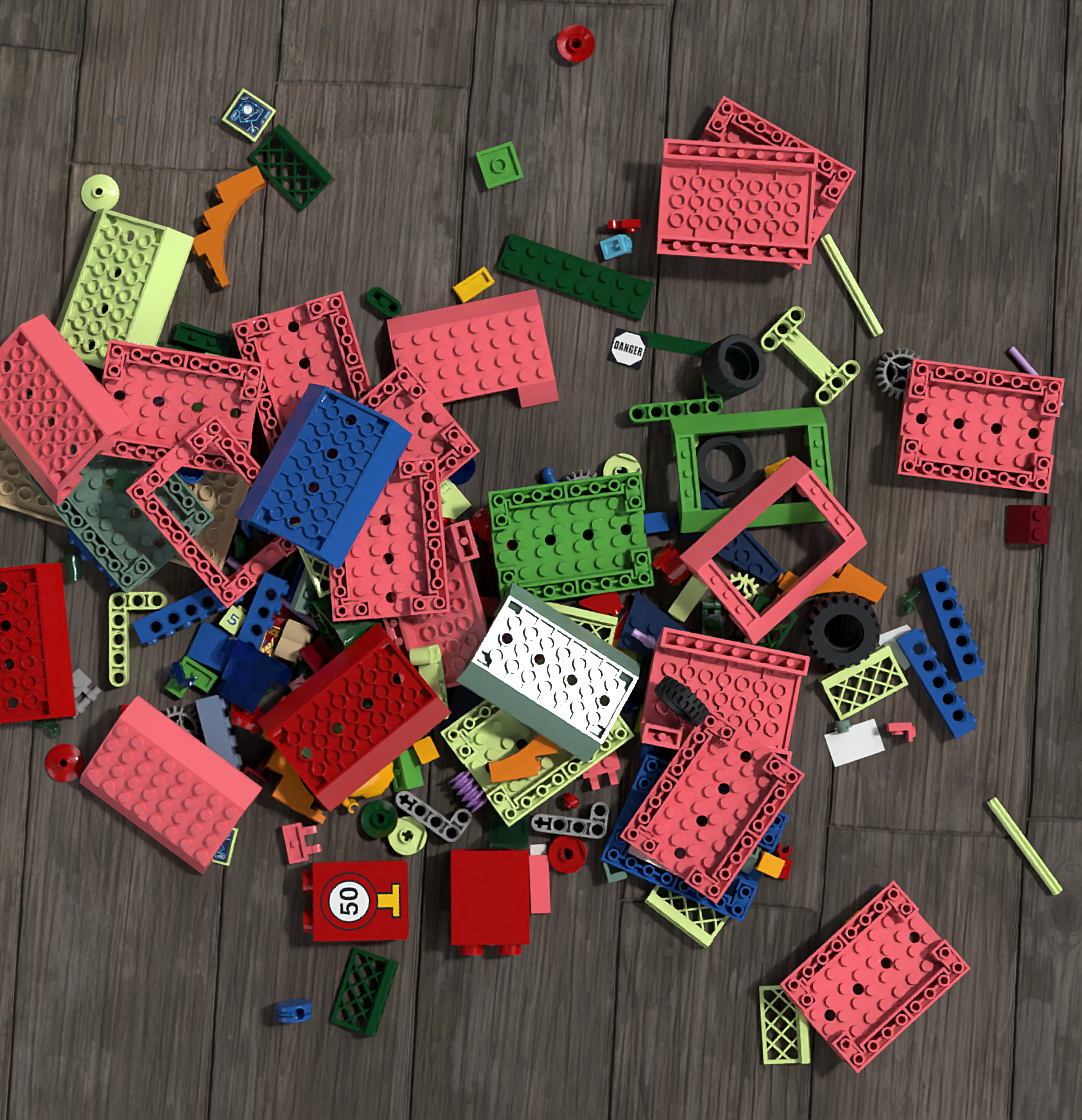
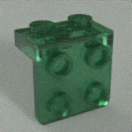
(513, 837)

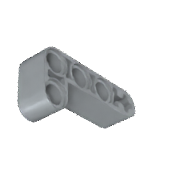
(430, 812)
(569, 821)

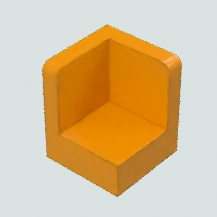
(426, 750)
(769, 864)

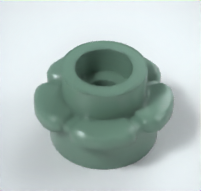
(842, 726)

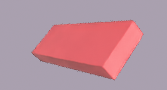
(539, 883)

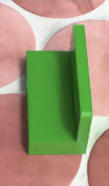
(407, 771)

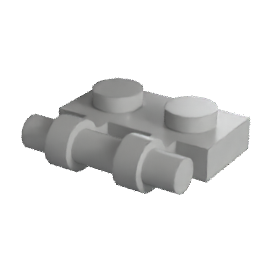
(81, 685)

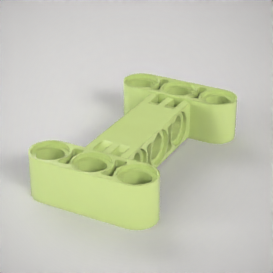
(809, 356)

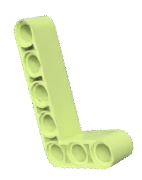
(123, 629)

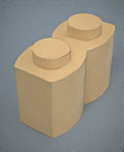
(293, 639)

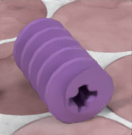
(469, 790)

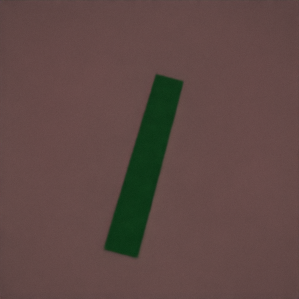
(681, 345)

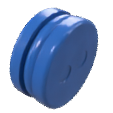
(294, 1010)

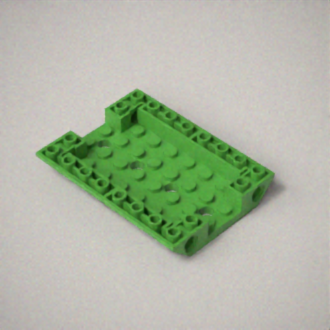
(571, 563)

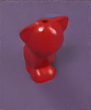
(481, 526)

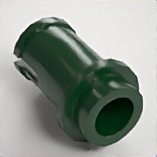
(239, 546)

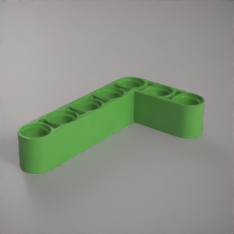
(683, 405)

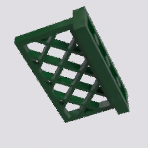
(303, 155)
(758, 603)
(381, 996)

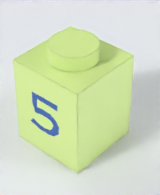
(234, 619)

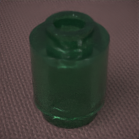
(72, 567)

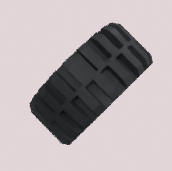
(853, 651)

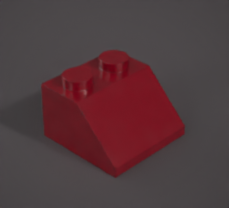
(1028, 524)

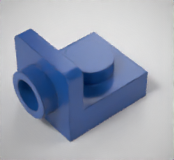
(651, 749)

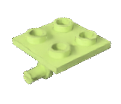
(452, 500)

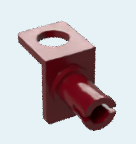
(259, 771)

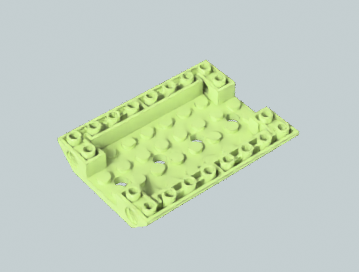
(135, 299)
(492, 735)

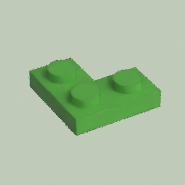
(192, 669)

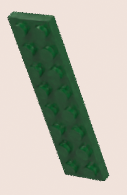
(575, 276)

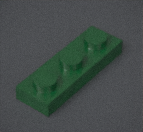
(203, 339)

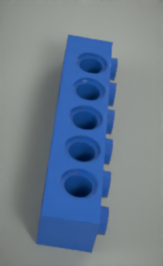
(280, 587)
(144, 626)
(950, 634)
(906, 644)

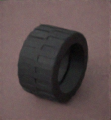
(749, 358)

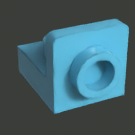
(616, 246)

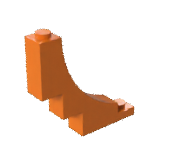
(289, 787)

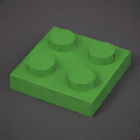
(499, 165)

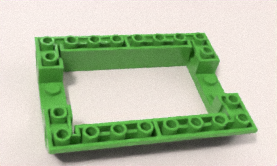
(683, 446)

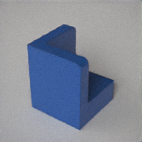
(656, 523)

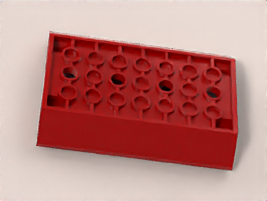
(36, 644)
(369, 736)

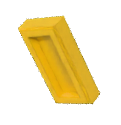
(473, 285)

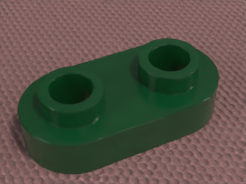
(384, 303)

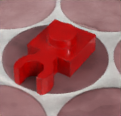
(628, 225)
(787, 865)

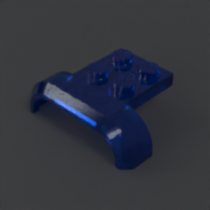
(251, 674)

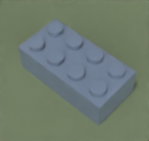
(217, 728)

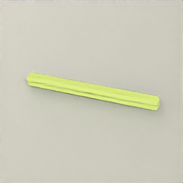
(851, 285)
(1024, 846)

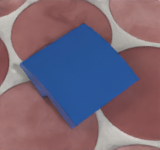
(207, 646)

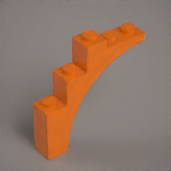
(218, 218)
(849, 580)
(524, 762)

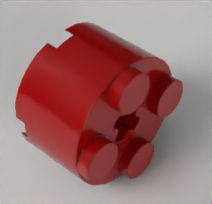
(669, 561)

